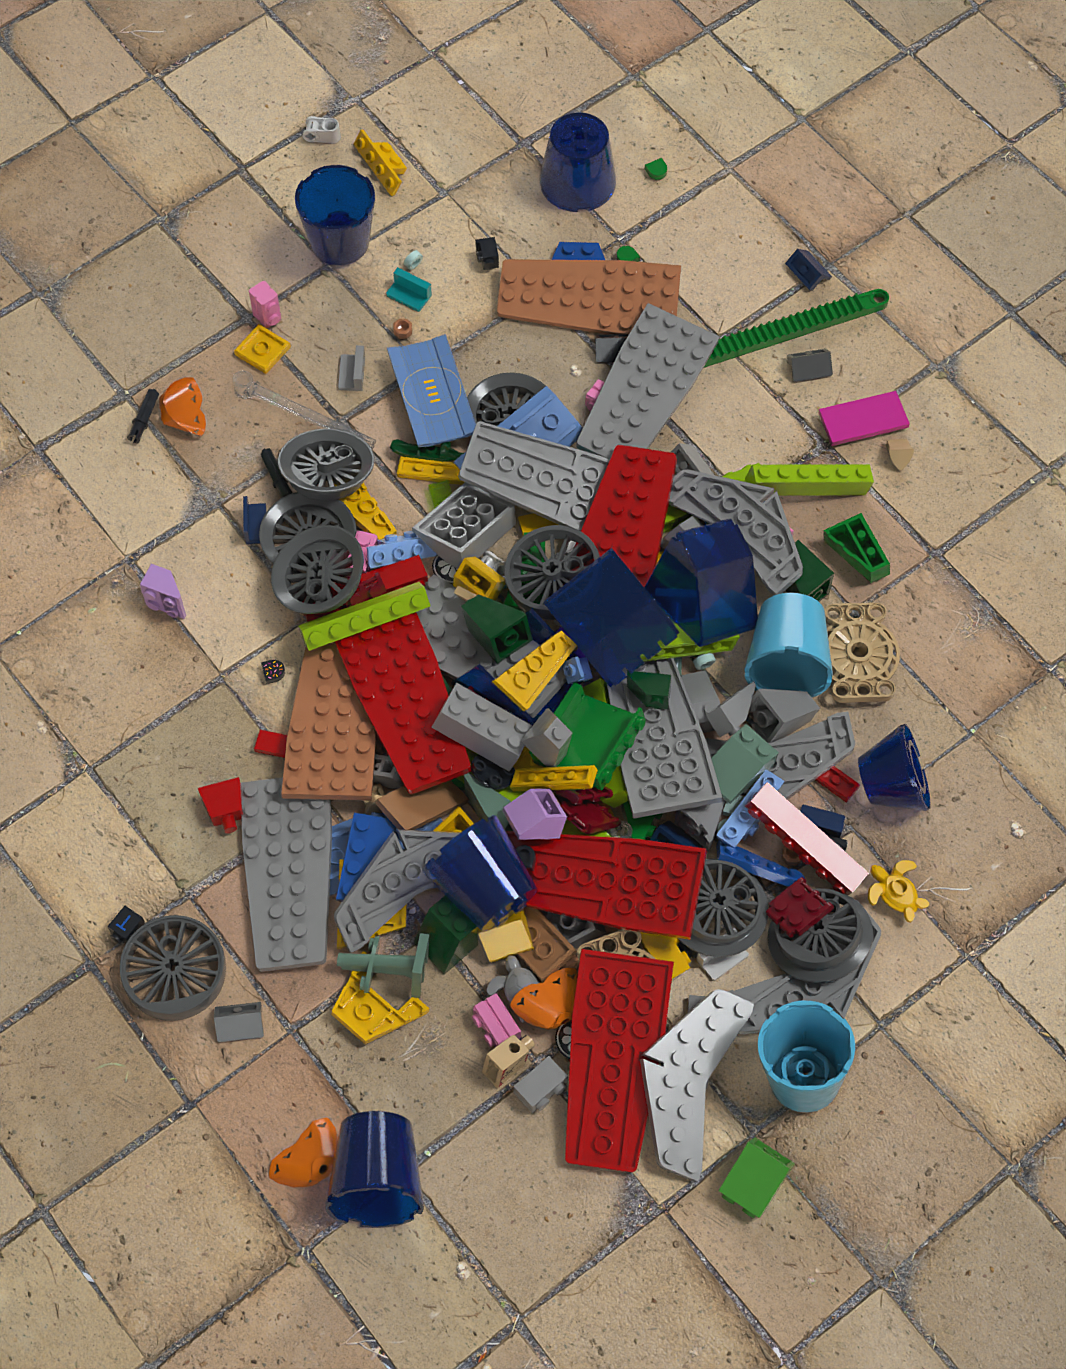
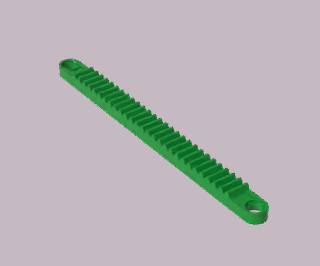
(797, 325)

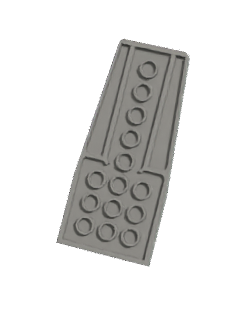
(646, 382)
(533, 473)
(460, 651)
(670, 757)
(286, 875)

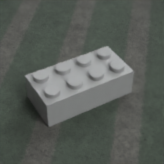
(482, 727)

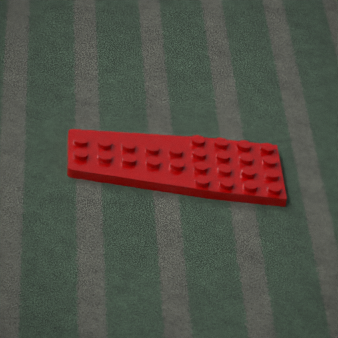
(631, 508)
(402, 696)
(618, 881)
(615, 1019)

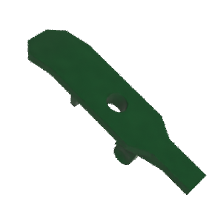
(434, 453)

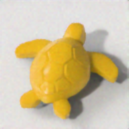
(896, 889)

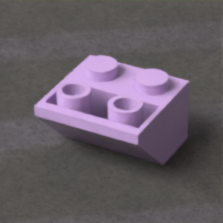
(162, 592)
(536, 815)

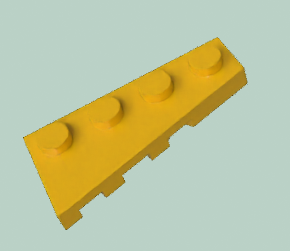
(367, 513)
(533, 672)

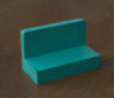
(409, 290)

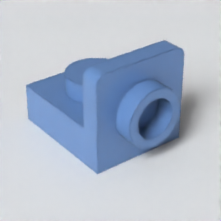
(577, 670)

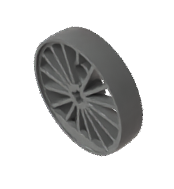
(544, 575)
(180, 1007)

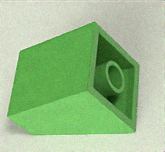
(756, 1177)

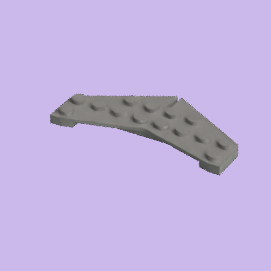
(761, 523)
(806, 752)
(388, 884)
(784, 989)
(678, 1086)

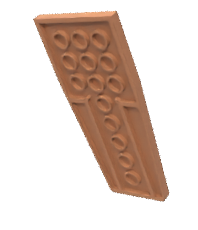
(586, 293)
(328, 734)

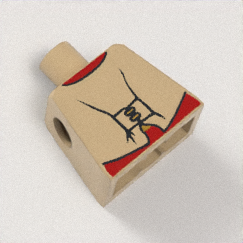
(507, 1059)

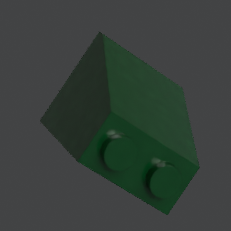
(816, 576)
(496, 626)
(450, 934)

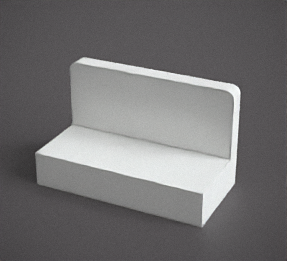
(718, 966)

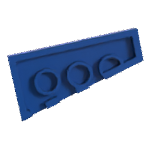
(364, 842)
(757, 865)

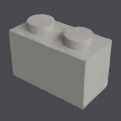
(541, 1085)

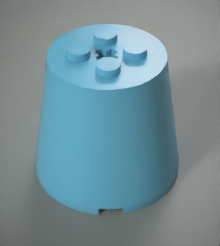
(790, 646)
(810, 1041)

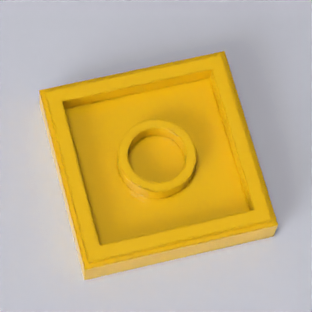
(262, 349)

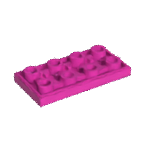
(863, 418)

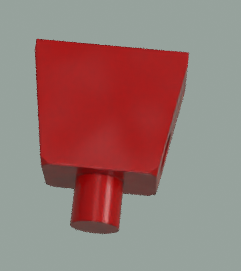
(223, 803)

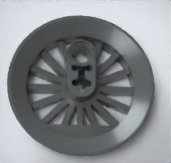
(501, 385)
(341, 461)
(325, 511)
(315, 582)
(732, 943)
(808, 964)

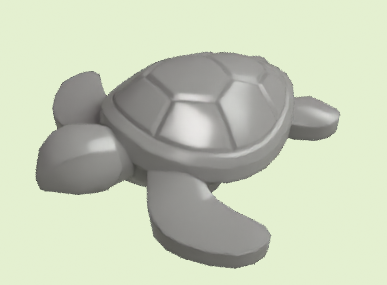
(514, 982)

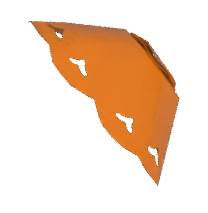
(178, 408)
(552, 1002)
(307, 1156)

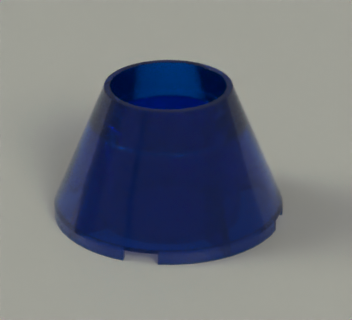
(894, 773)

